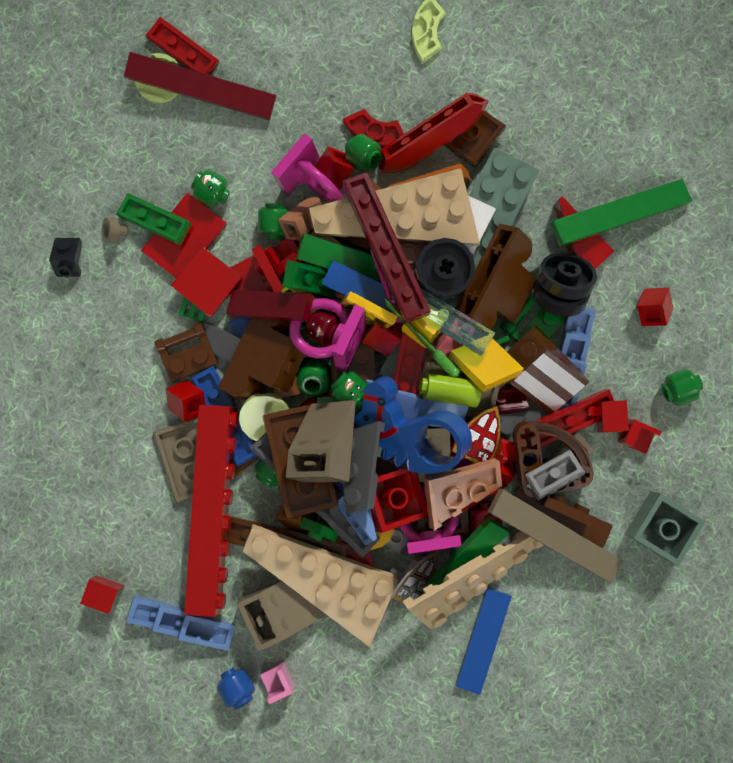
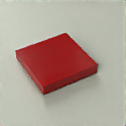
(206, 281)

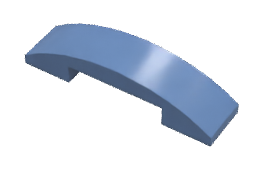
(415, 406)

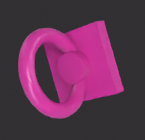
(299, 168)
(345, 337)
(431, 540)

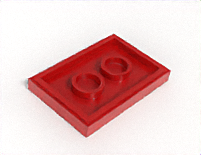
(203, 232)

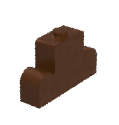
(499, 279)
(262, 357)

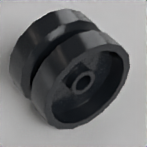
(454, 258)
(564, 284)

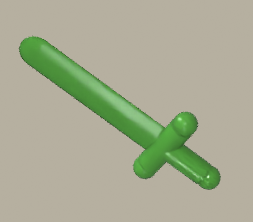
(436, 354)

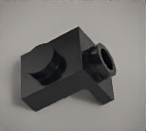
(65, 257)

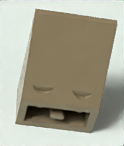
(323, 444)
(276, 613)

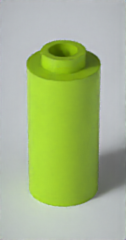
(449, 390)

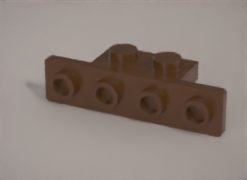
(573, 518)

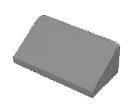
(554, 474)

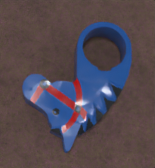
(403, 438)

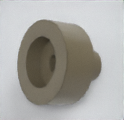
(112, 230)

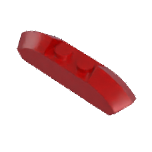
(432, 133)

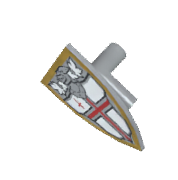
(414, 577)

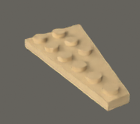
(416, 210)
(468, 581)
(337, 585)

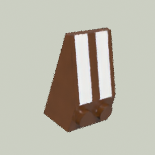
(547, 373)

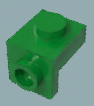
(318, 529)

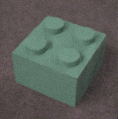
(665, 528)

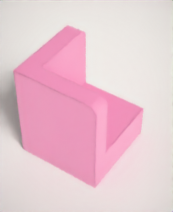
(277, 682)

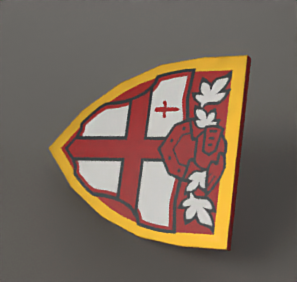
(485, 435)

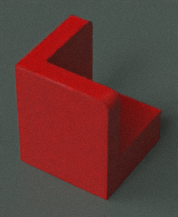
(334, 166)
(281, 253)
(655, 307)
(381, 338)
(184, 400)
(613, 417)
(639, 436)
(506, 456)
(101, 594)

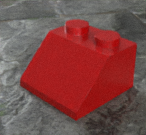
(397, 500)

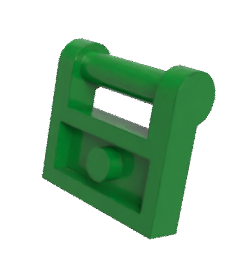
(543, 320)

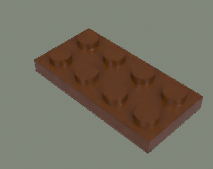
(296, 496)

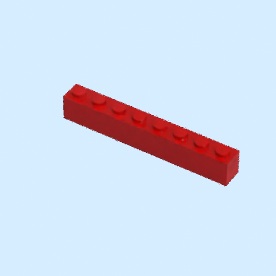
(210, 510)

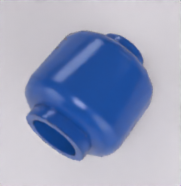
(235, 688)

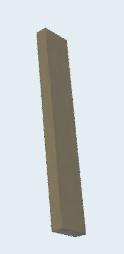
(554, 535)

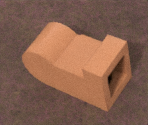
(300, 218)

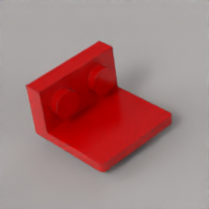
(257, 273)

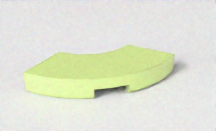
(425, 30)

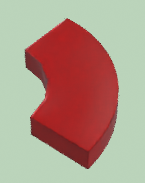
(379, 131)

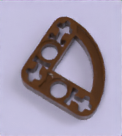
(533, 439)

